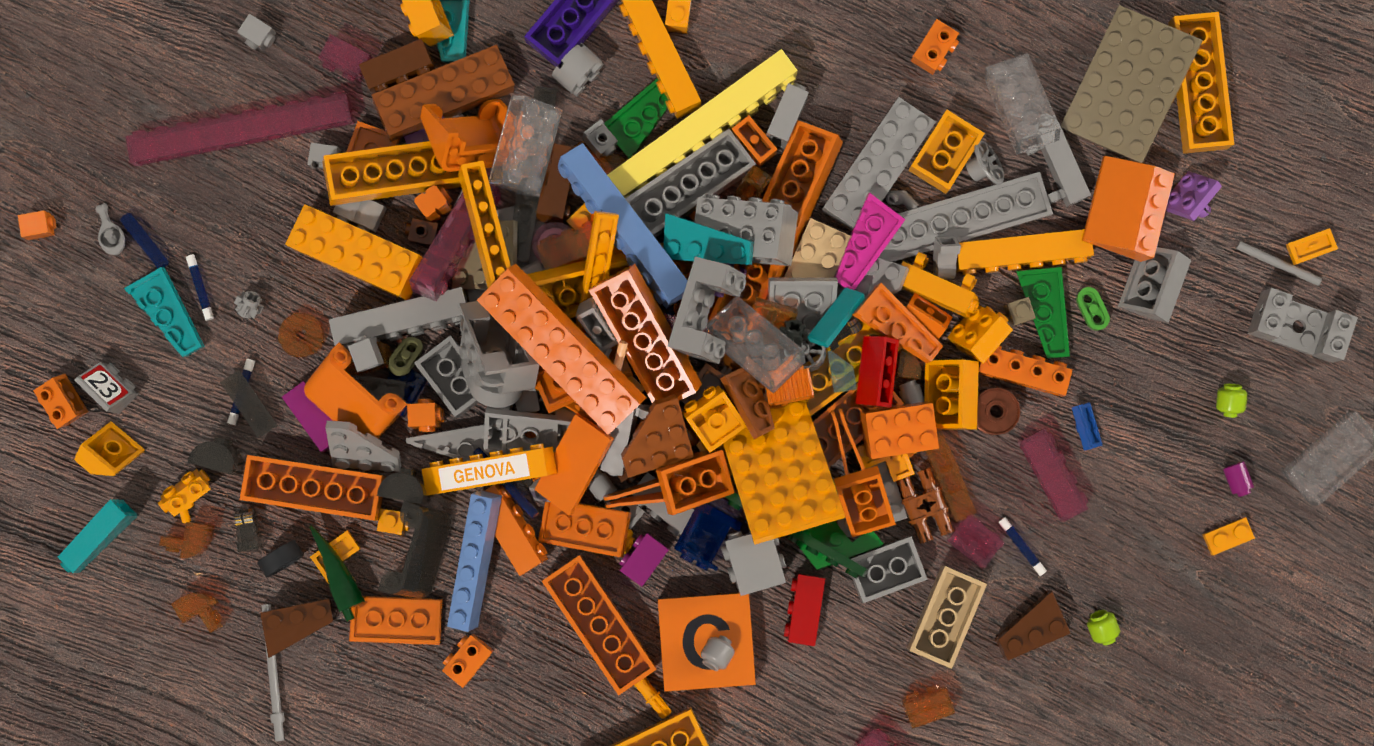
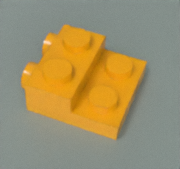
(713, 418)

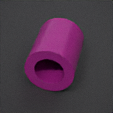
(1238, 478)

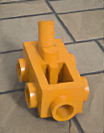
(180, 497)

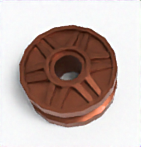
(1009, 411)

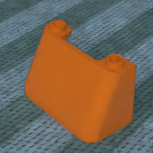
(464, 138)
(347, 400)

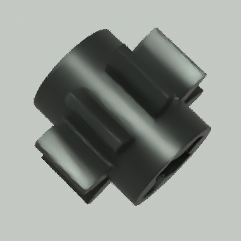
(795, 331)

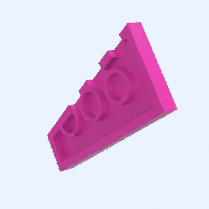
(867, 241)

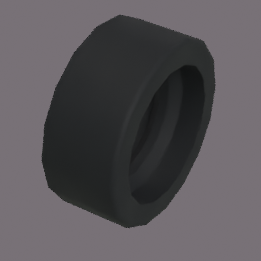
(280, 558)

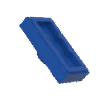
(1086, 426)

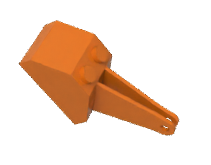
(682, 484)
(861, 492)

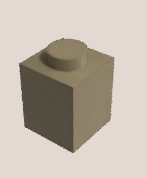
(1019, 312)

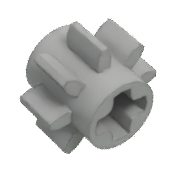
(248, 304)

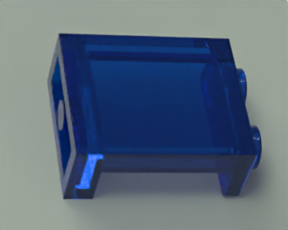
(705, 535)

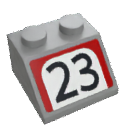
(107, 387)

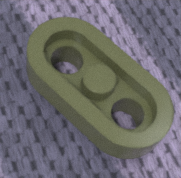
(404, 358)

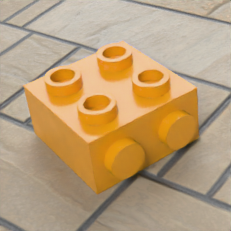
(980, 333)

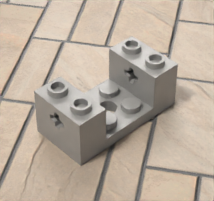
(698, 298)
(1323, 333)
(506, 428)

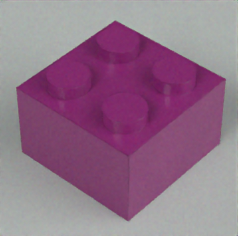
(644, 559)

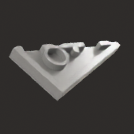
(452, 443)

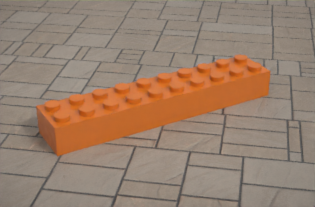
(798, 183)

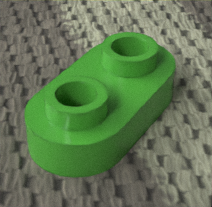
(1095, 307)

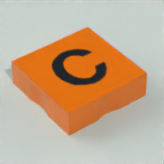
(685, 629)

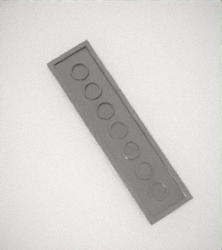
(970, 216)

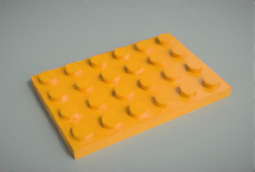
(783, 476)

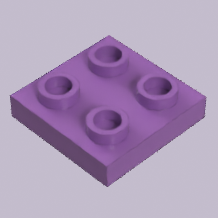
(1192, 196)

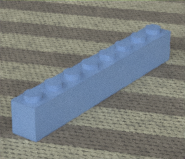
(631, 234)

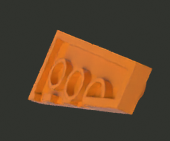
(893, 320)

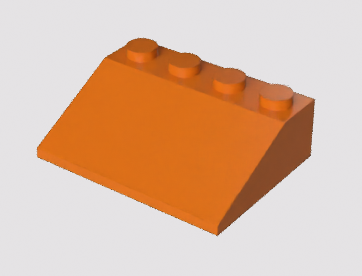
(1128, 208)

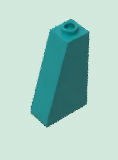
(97, 535)

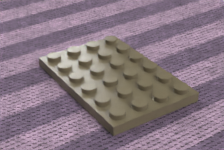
(1131, 84)

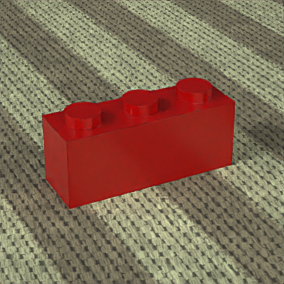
(877, 371)
(804, 609)

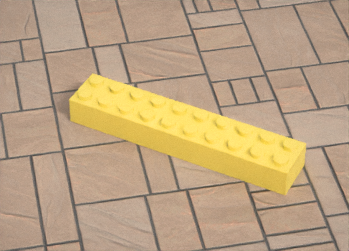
(706, 123)

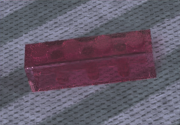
(1053, 475)

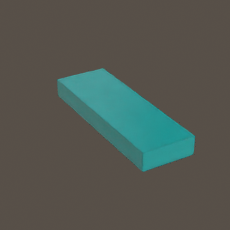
(836, 317)

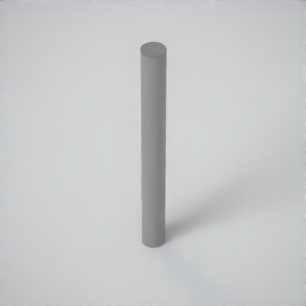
(1276, 262)

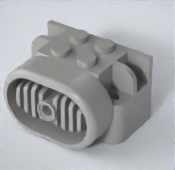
(492, 360)

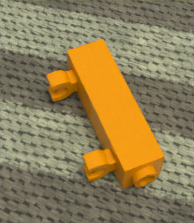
(940, 291)

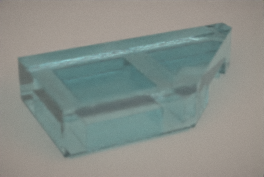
(841, 374)

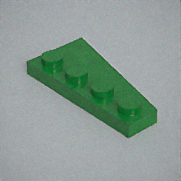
(637, 119)
(1048, 302)

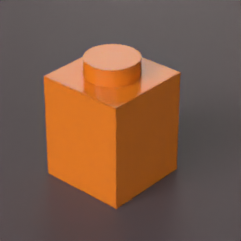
(36, 225)

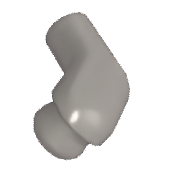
(900, 197)

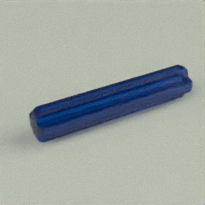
(144, 240)

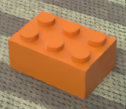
(899, 430)

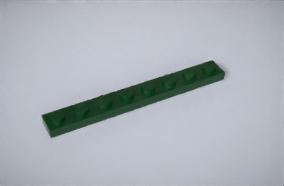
(814, 546)

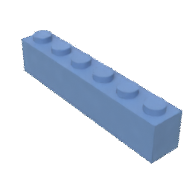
(474, 560)

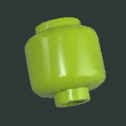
(1231, 400)
(1103, 627)

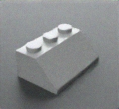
(1155, 285)

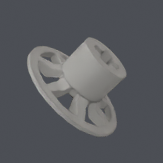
(982, 164)

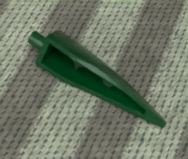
(341, 583)

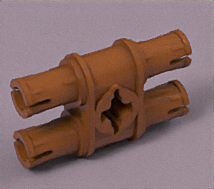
(918, 517)

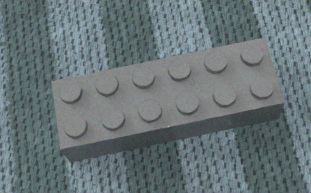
(879, 162)
(704, 172)
(400, 318)

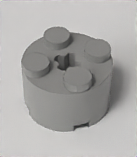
(577, 69)

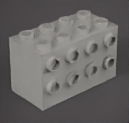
(767, 224)
(753, 565)

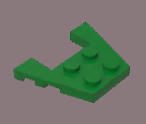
(835, 538)

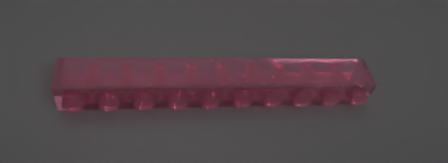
(239, 129)

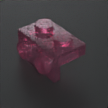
(975, 541)

